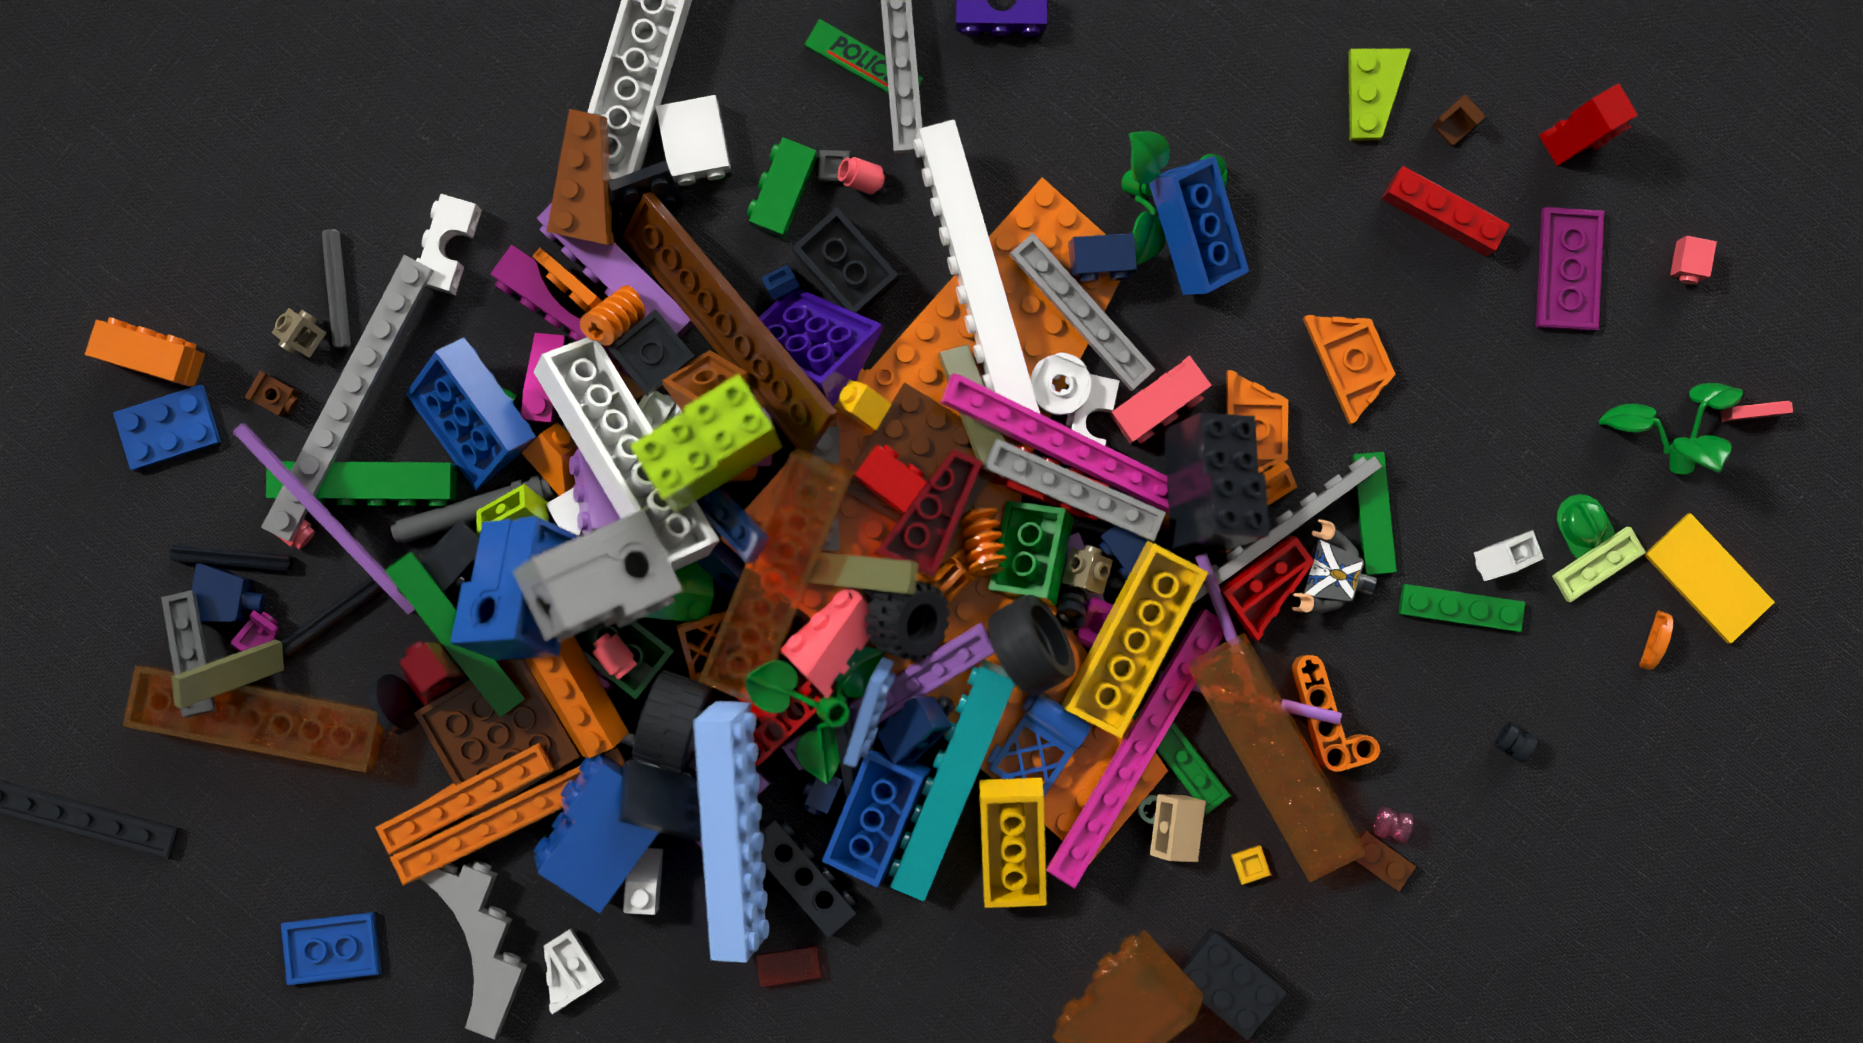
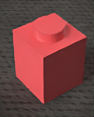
(1693, 259)

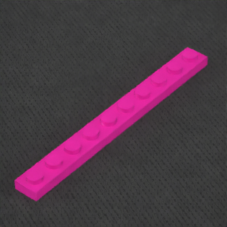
(1056, 440)
(1134, 752)

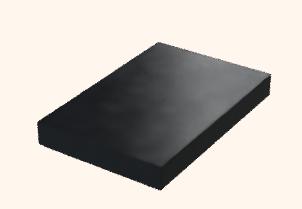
(660, 800)

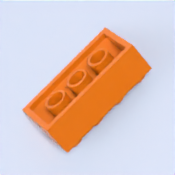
(578, 699)

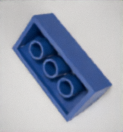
(1199, 226)
(875, 817)

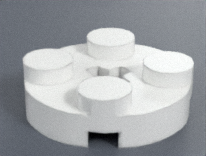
(1076, 377)

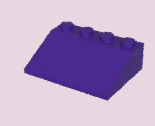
(822, 339)

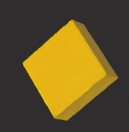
(1250, 864)

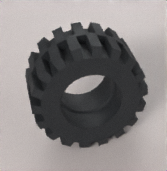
(908, 622)

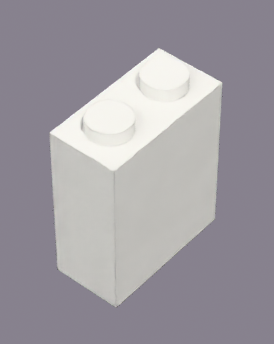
(694, 139)

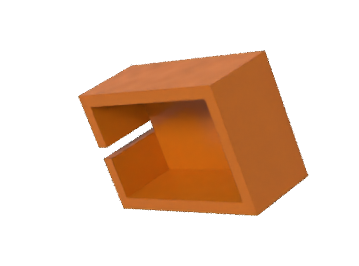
(145, 351)

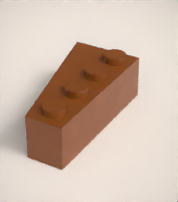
(582, 188)

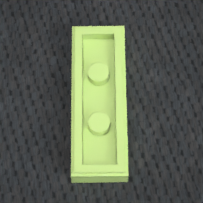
(1598, 564)

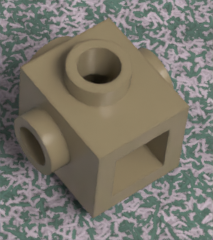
(298, 332)
(1087, 570)

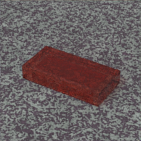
(788, 966)

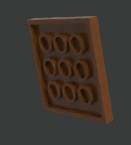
(922, 437)
(475, 738)

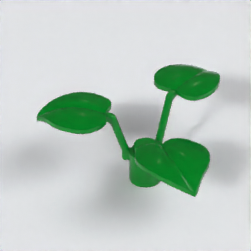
(1148, 156)
(1683, 452)
(816, 750)

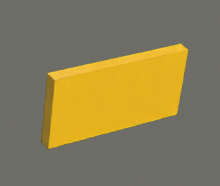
(1709, 578)

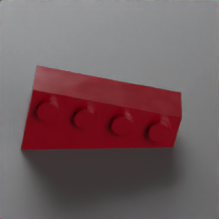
(930, 520)
(430, 671)

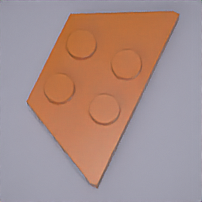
(565, 280)
(1351, 359)
(1270, 415)

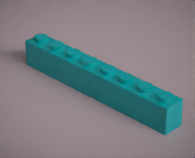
(953, 780)

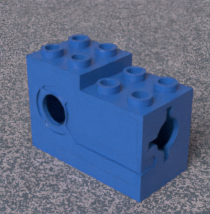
(492, 608)
(590, 847)

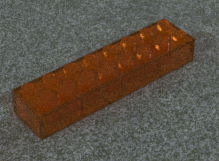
(775, 585)
(261, 721)
(1277, 757)

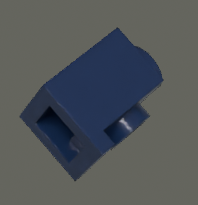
(821, 794)

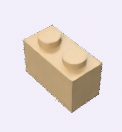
(1177, 828)

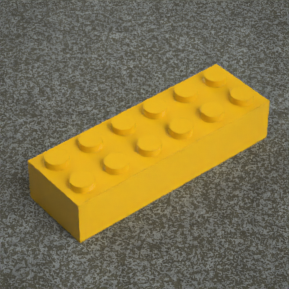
(1134, 639)

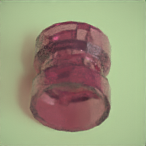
(1393, 824)

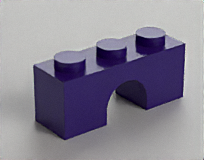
(1023, 17)

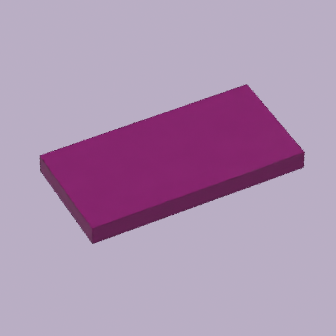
(1570, 269)

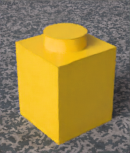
(862, 404)

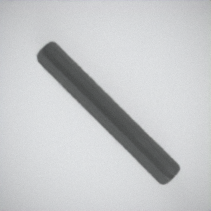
(336, 288)

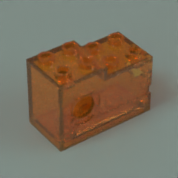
(1133, 998)

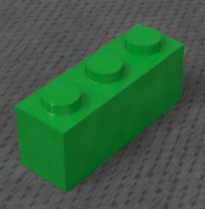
(782, 187)

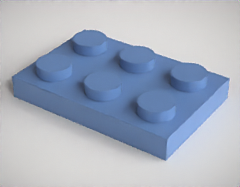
(870, 713)

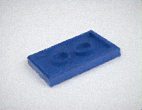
(330, 948)

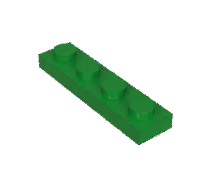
(1461, 608)

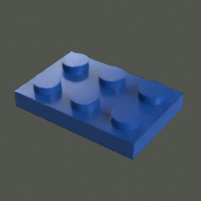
(167, 427)

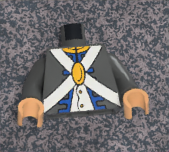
(1334, 573)

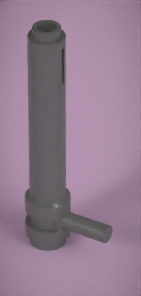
(446, 517)

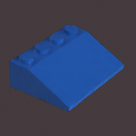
(469, 412)

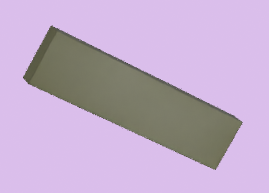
(981, 436)
(866, 573)
(227, 673)

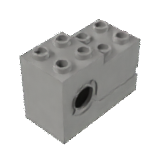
(599, 578)

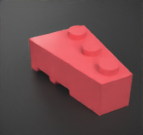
(1161, 401)
(830, 640)

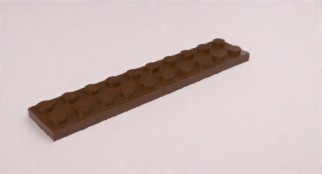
(728, 323)

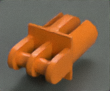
(956, 572)

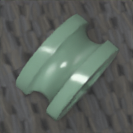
(1148, 800)

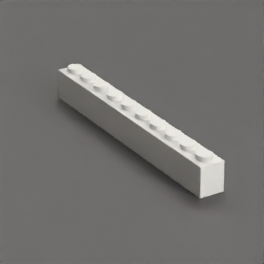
(973, 263)

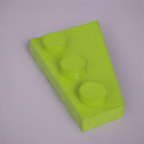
(1372, 89)

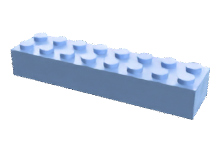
(731, 830)

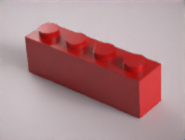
(1445, 211)

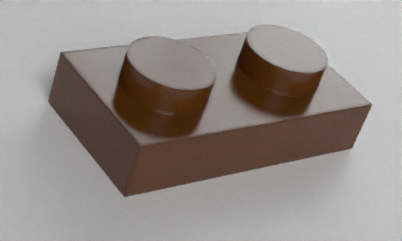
(1384, 862)

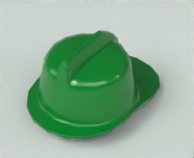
(1583, 524)

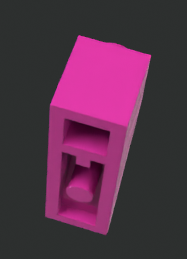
(535, 402)

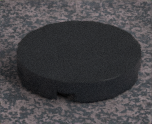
(394, 704)

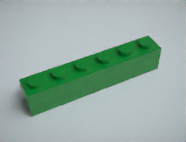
(381, 483)

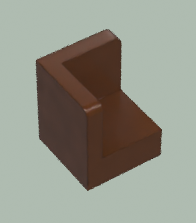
(1458, 120)

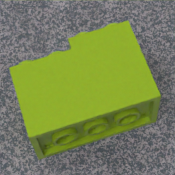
(706, 444)

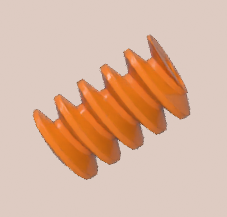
(613, 316)
(982, 541)

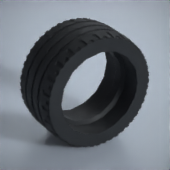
(1031, 645)

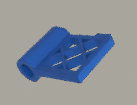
(1053, 724)

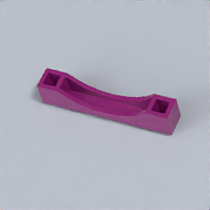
(525, 278)

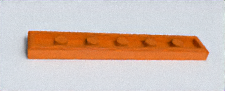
(464, 798)

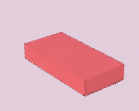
(1756, 411)

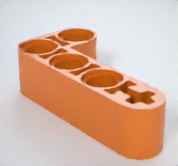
(1336, 738)

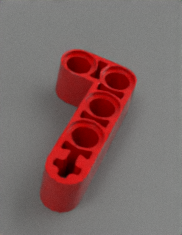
(787, 721)

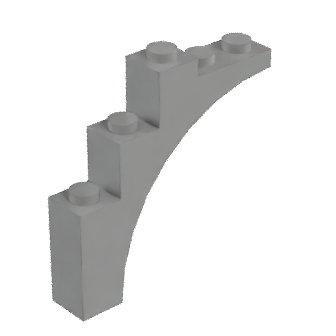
(485, 930)

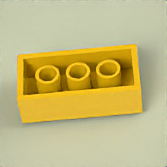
(1013, 842)

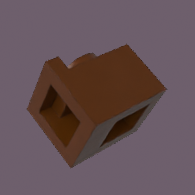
(263, 387)

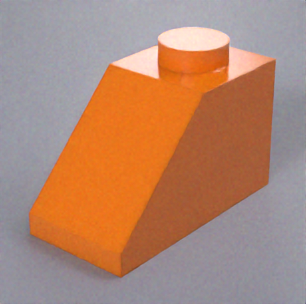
(551, 457)

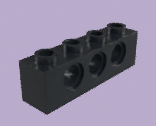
(827, 918)

